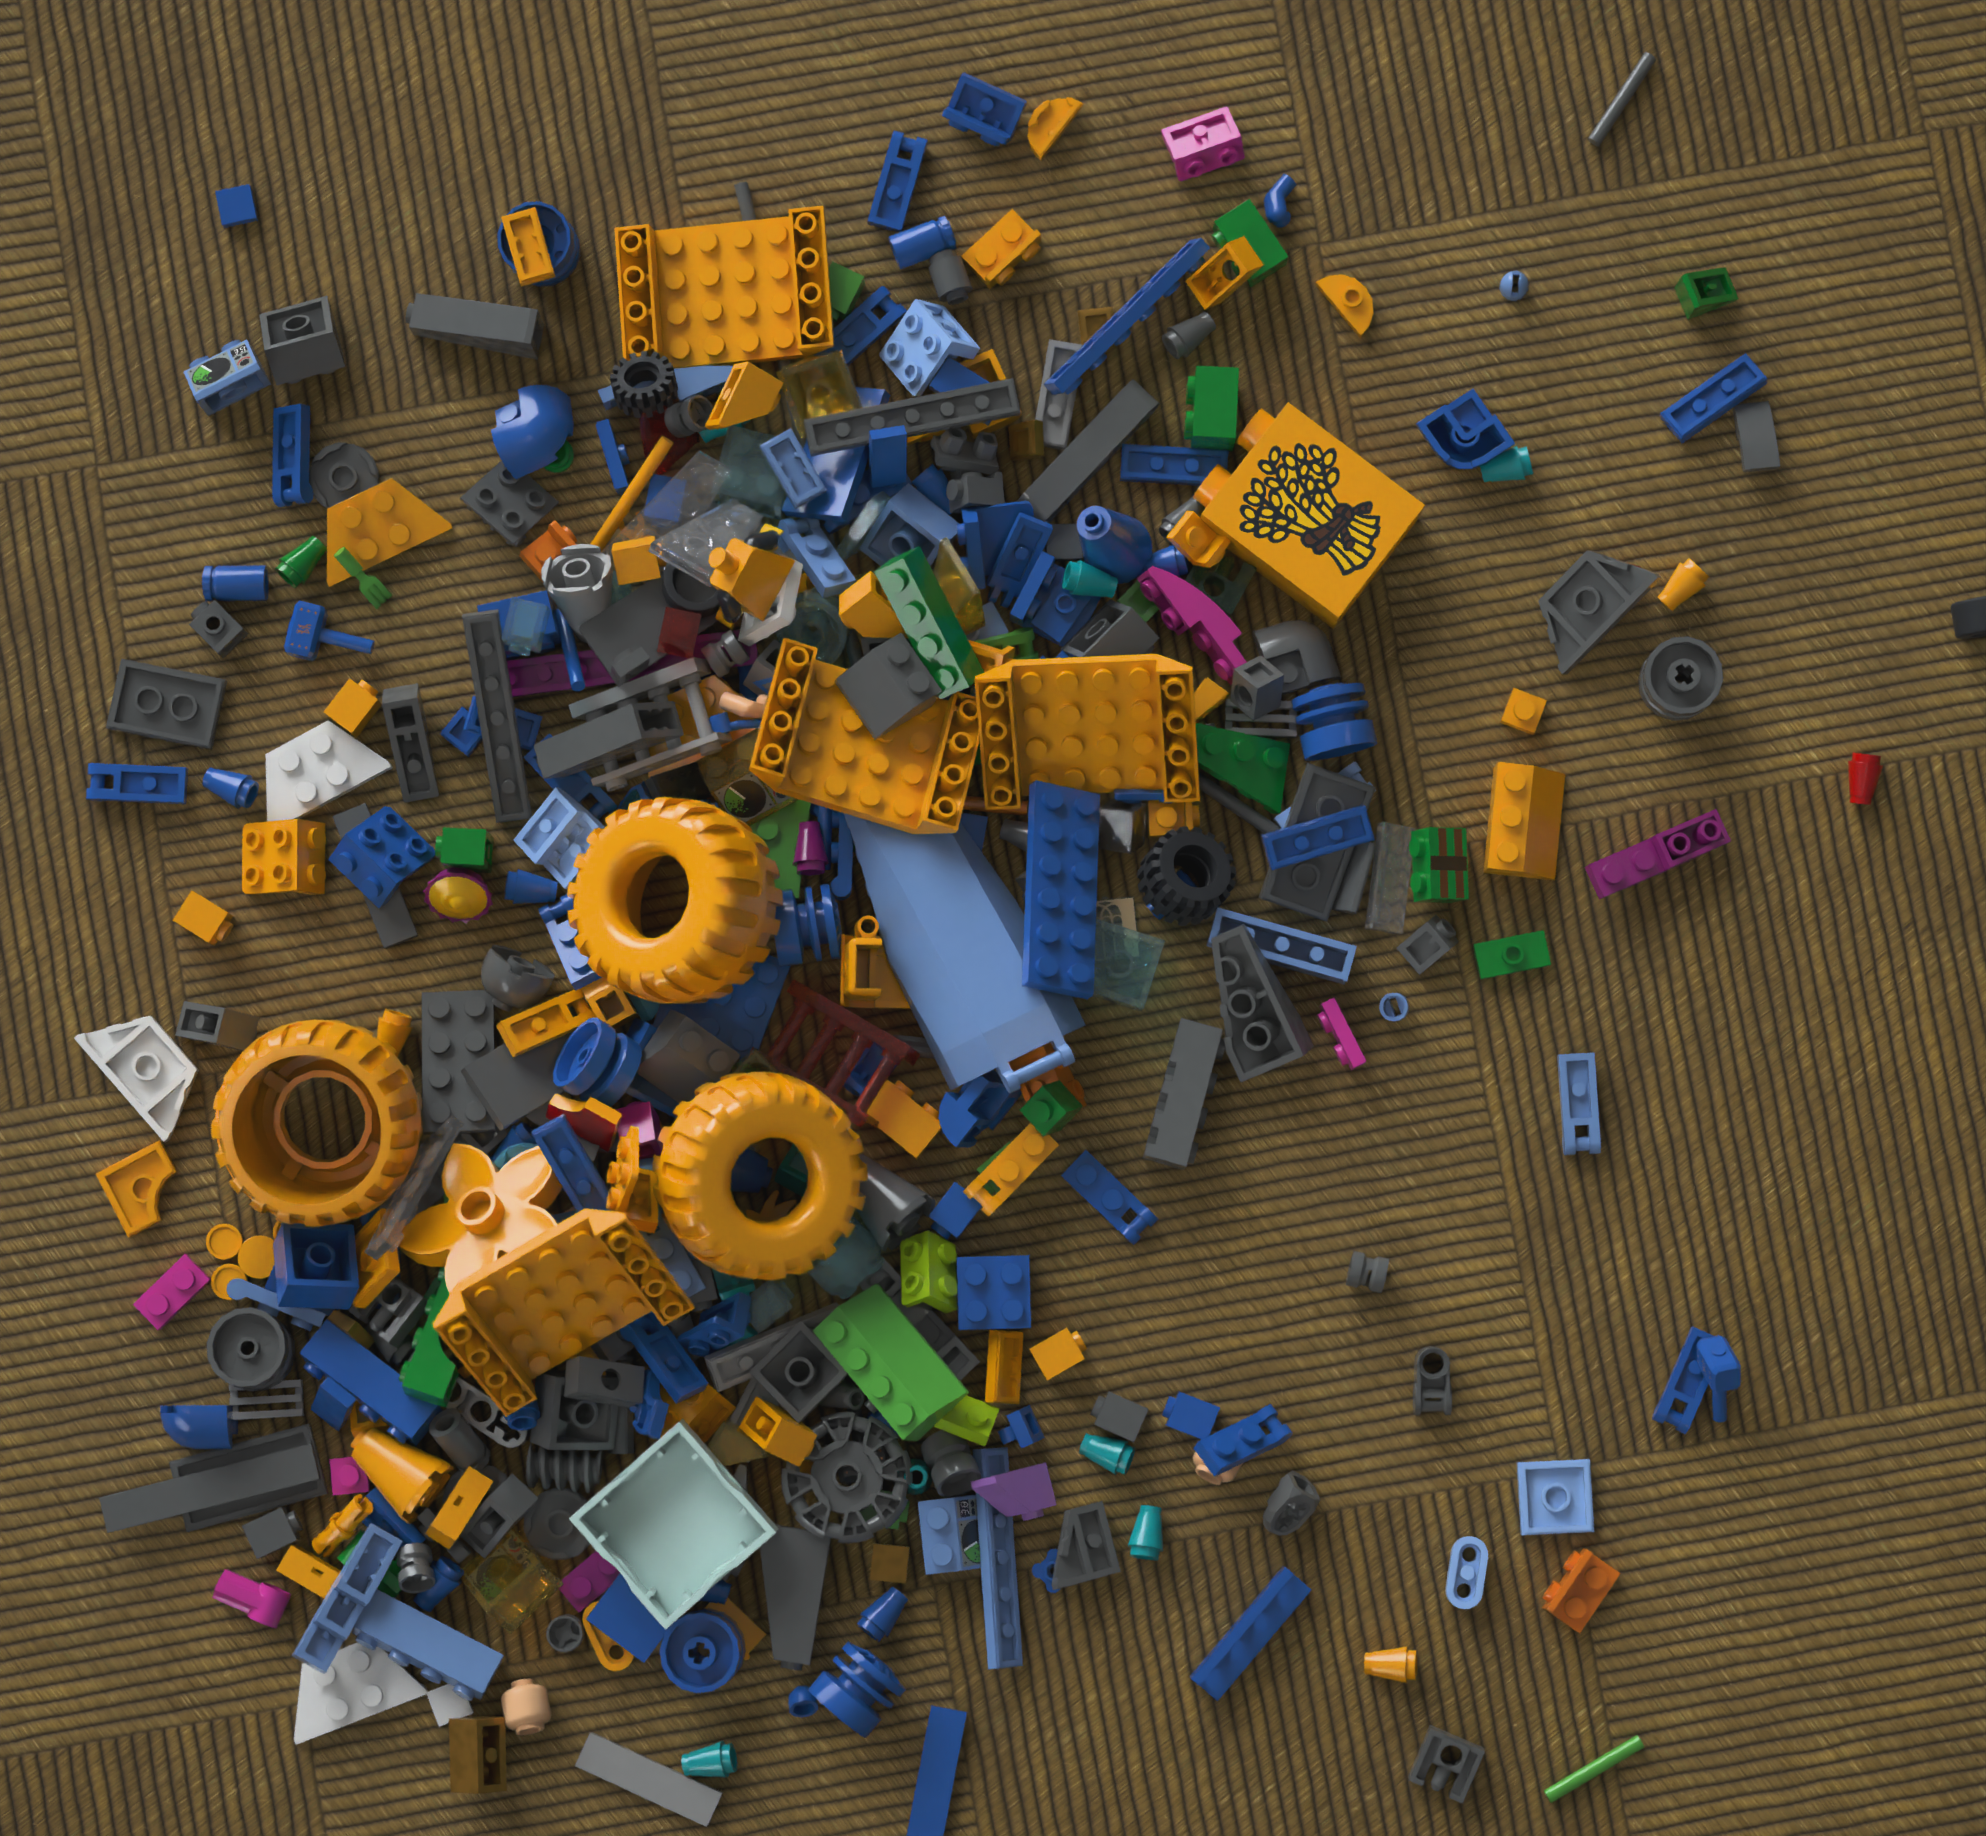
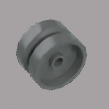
(1695, 663)
(242, 1331)

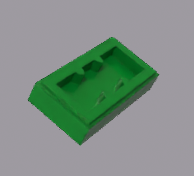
(1511, 954)

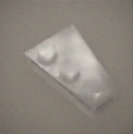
(693, 542)

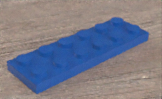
(1061, 890)

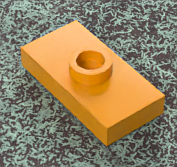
(528, 246)
(1004, 1367)

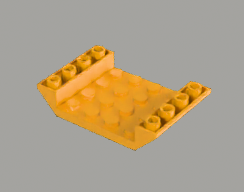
(726, 290)
(1088, 727)
(823, 753)
(555, 1302)

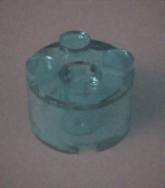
(824, 614)
(850, 1264)

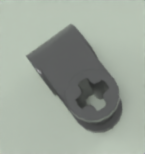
(1432, 1384)

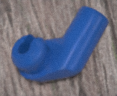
(1275, 202)

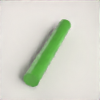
(1594, 1769)

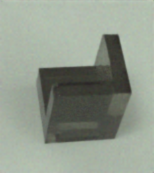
(1122, 826)

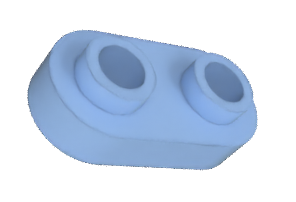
(1466, 1572)

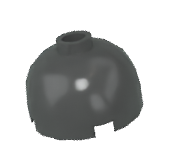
(514, 979)

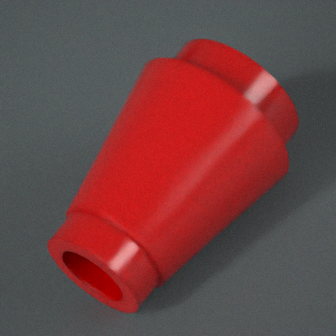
(1863, 777)

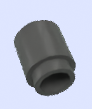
(949, 277)

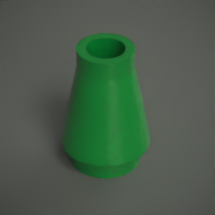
(299, 563)

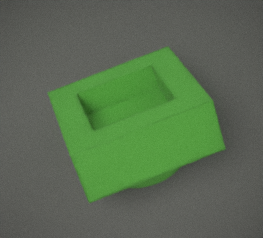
(1142, 606)

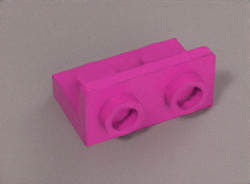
(1204, 143)

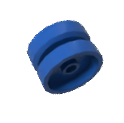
(597, 1062)
(684, 1662)

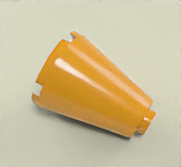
(400, 1471)

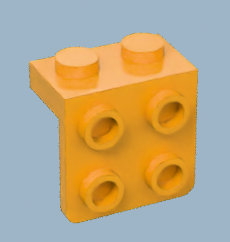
(283, 857)
(632, 1185)

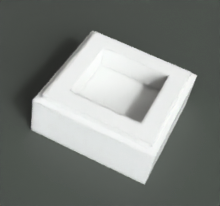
(448, 1704)

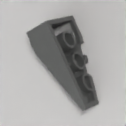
(1256, 1011)

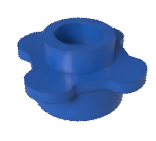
(1042, 1570)

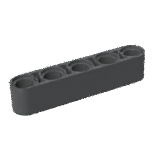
(1090, 451)

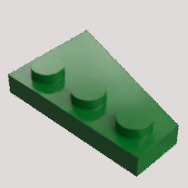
(1246, 762)

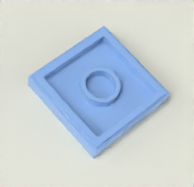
(1555, 1497)

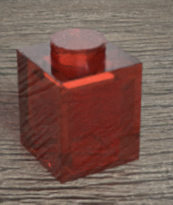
(678, 632)

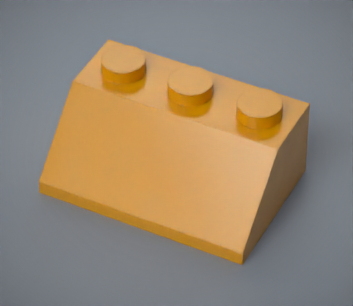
(1524, 821)

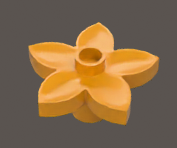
(485, 1212)

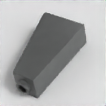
(477, 324)
(608, 738)
(794, 1582)

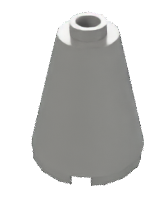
(579, 583)

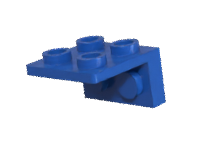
(1036, 591)

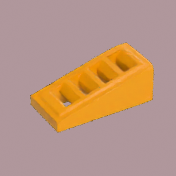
(1208, 698)

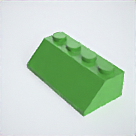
(891, 1362)

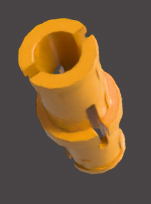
(342, 1525)

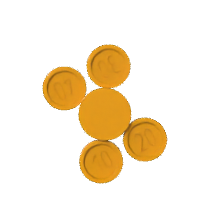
(254, 1256)

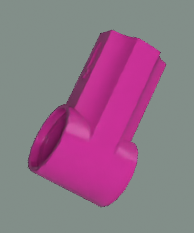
(261, 1601)

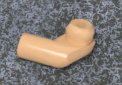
(743, 706)

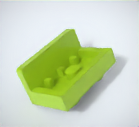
(929, 1272)
(970, 1420)

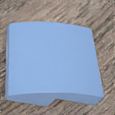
(558, 835)

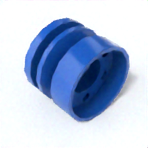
(558, 235)
(1334, 721)
(807, 926)
(857, 1689)

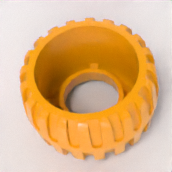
(726, 912)
(705, 1147)
(267, 1161)

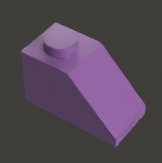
(1018, 1491)

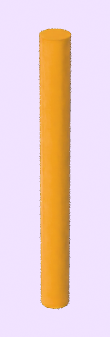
(632, 492)

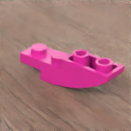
(1188, 608)

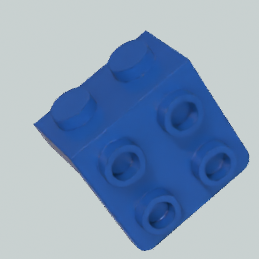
(984, 535)
(381, 855)

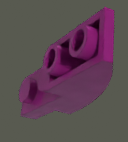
(1657, 854)

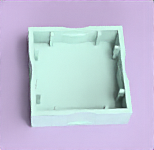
(674, 1523)

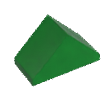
(1705, 291)

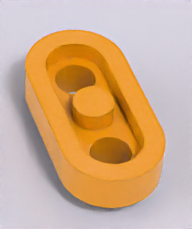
(603, 1643)

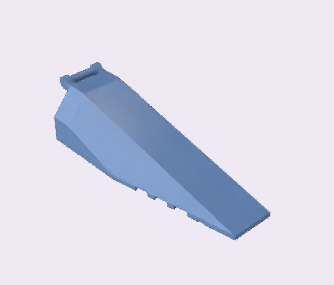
(959, 954)

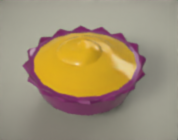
(458, 895)

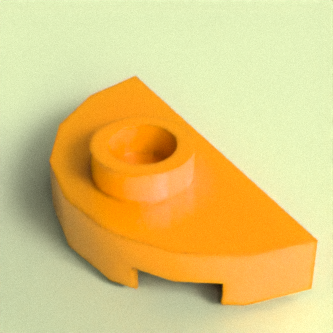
(1050, 122)
(1349, 299)

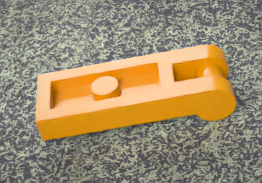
(544, 1022)
(1011, 1168)

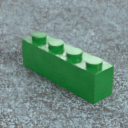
(929, 621)

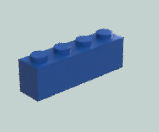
(370, 1381)

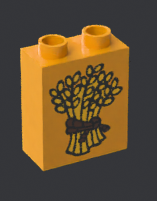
(1307, 512)

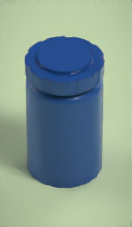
(922, 242)
(235, 583)

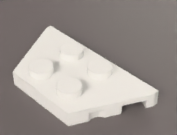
(317, 771)
(144, 1069)
(352, 1688)

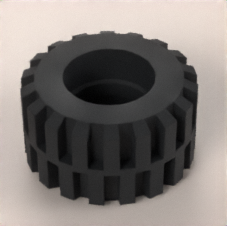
(1200, 856)

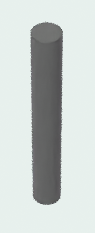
(1621, 99)
(1236, 805)

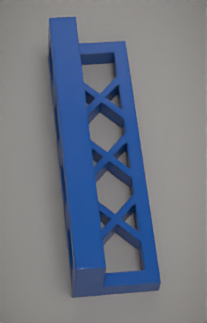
(1250, 1633)

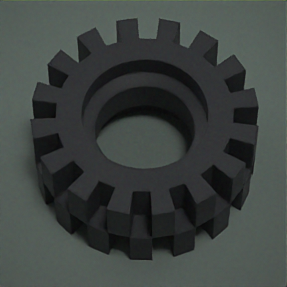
(648, 398)

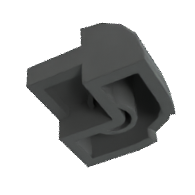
(1298, 652)

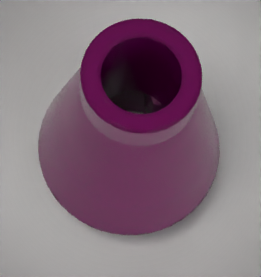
(810, 850)

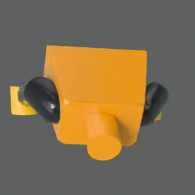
(749, 575)

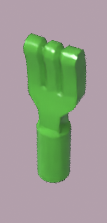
(368, 585)

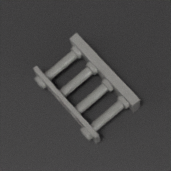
(656, 687)

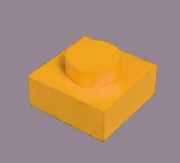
(1523, 711)

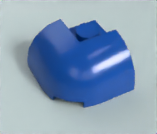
(532, 429)
(1465, 433)
(974, 1108)
(200, 1425)

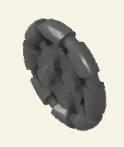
(859, 1496)

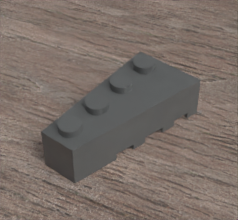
(1183, 1094)

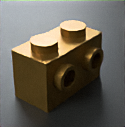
(477, 1754)

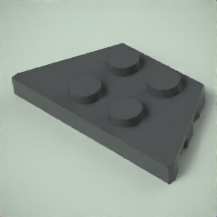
(1590, 603)

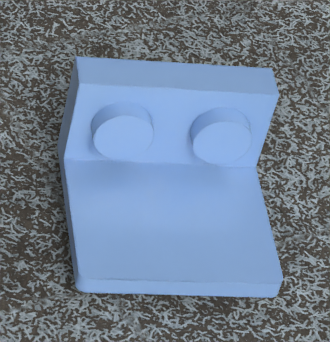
(923, 343)

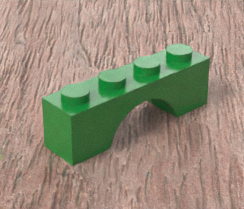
(430, 1372)

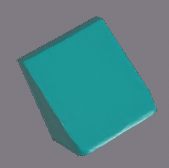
(793, 1172)

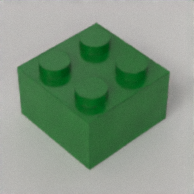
(1214, 408)

